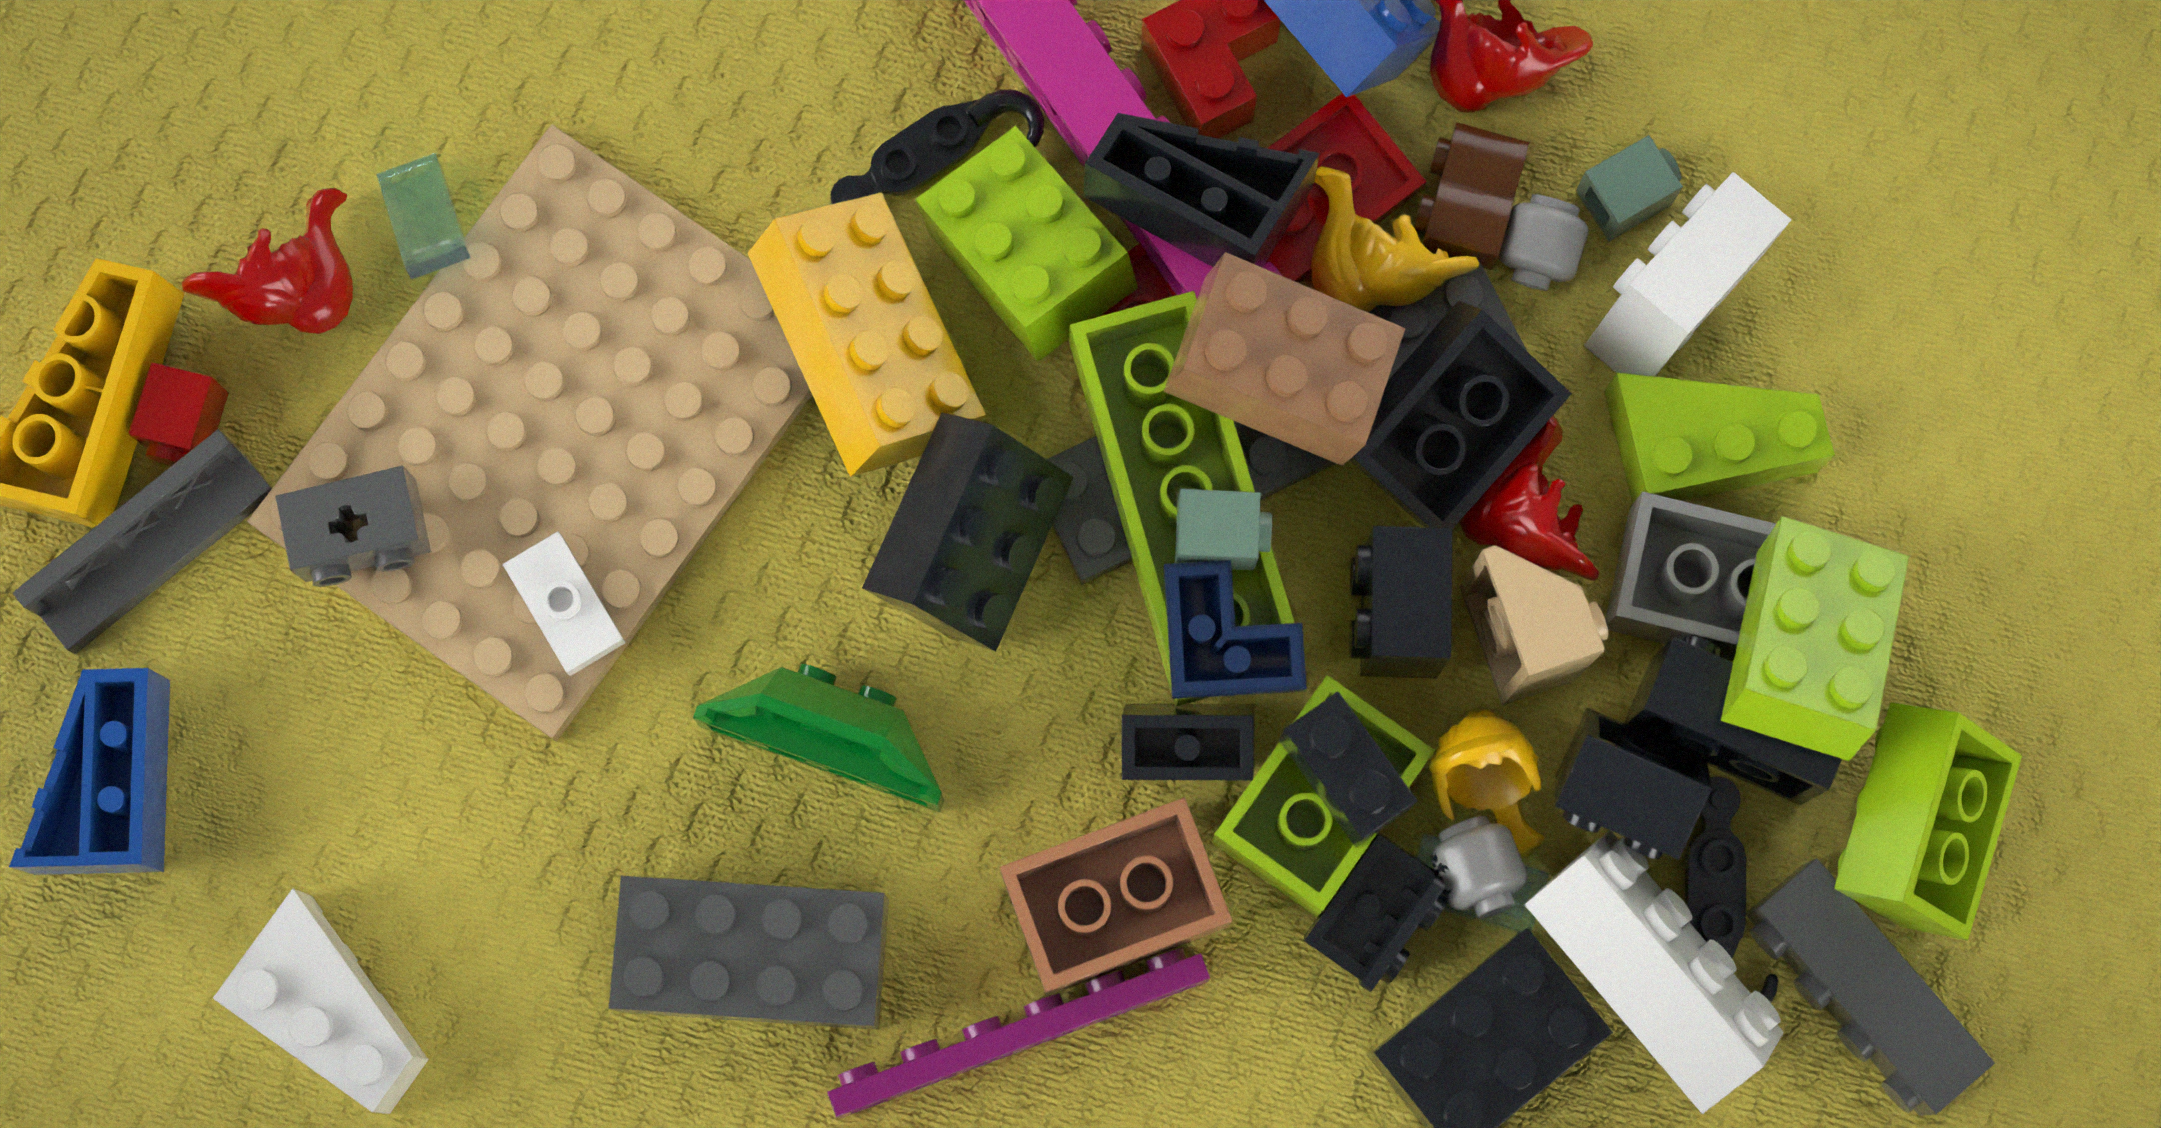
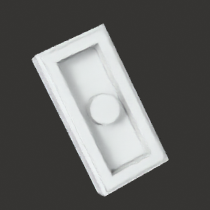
(564, 603)

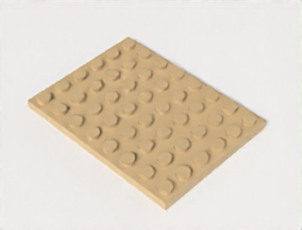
(571, 379)

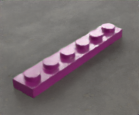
(990, 1041)

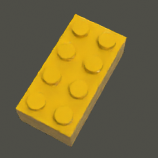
(863, 330)

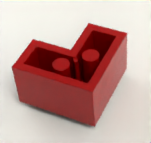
(1198, 54)

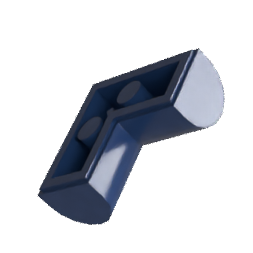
(1213, 654)

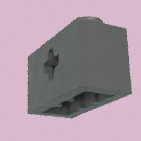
(321, 515)

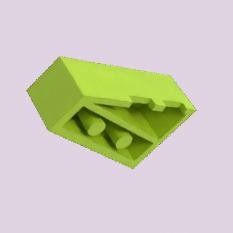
(1713, 437)

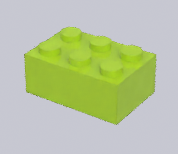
(1027, 242)
(1816, 639)
(1928, 820)
(1287, 830)

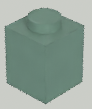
(1630, 187)
(1221, 527)

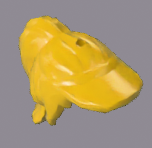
(1369, 266)
(1490, 767)

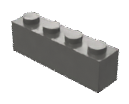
(1868, 989)

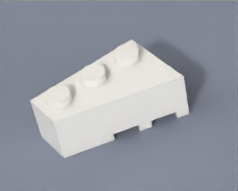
(1687, 277)
(321, 1007)

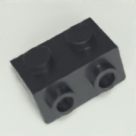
(1378, 912)

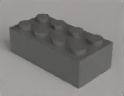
(749, 952)

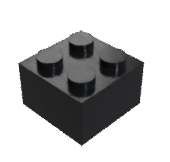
(1404, 602)
(1631, 785)

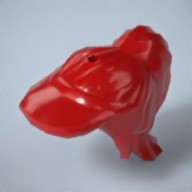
(1496, 58)
(295, 285)
(1522, 512)

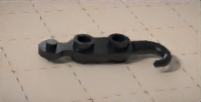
(936, 145)
(1718, 875)

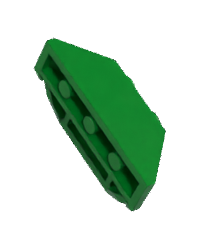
(827, 729)

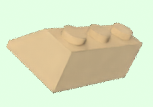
(1530, 624)

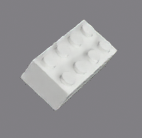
(1658, 970)

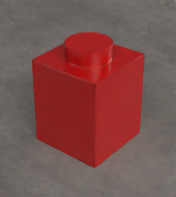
(176, 412)

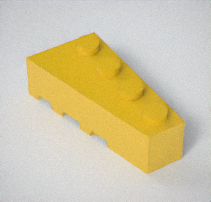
(69, 431)

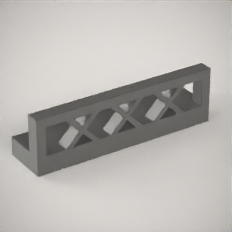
(145, 542)

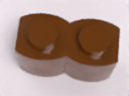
(1473, 194)

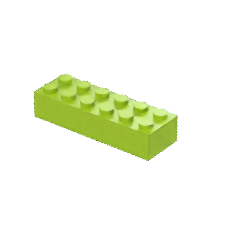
(1160, 446)

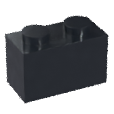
(1188, 742)
(1347, 769)

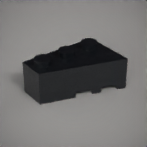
(1198, 188)

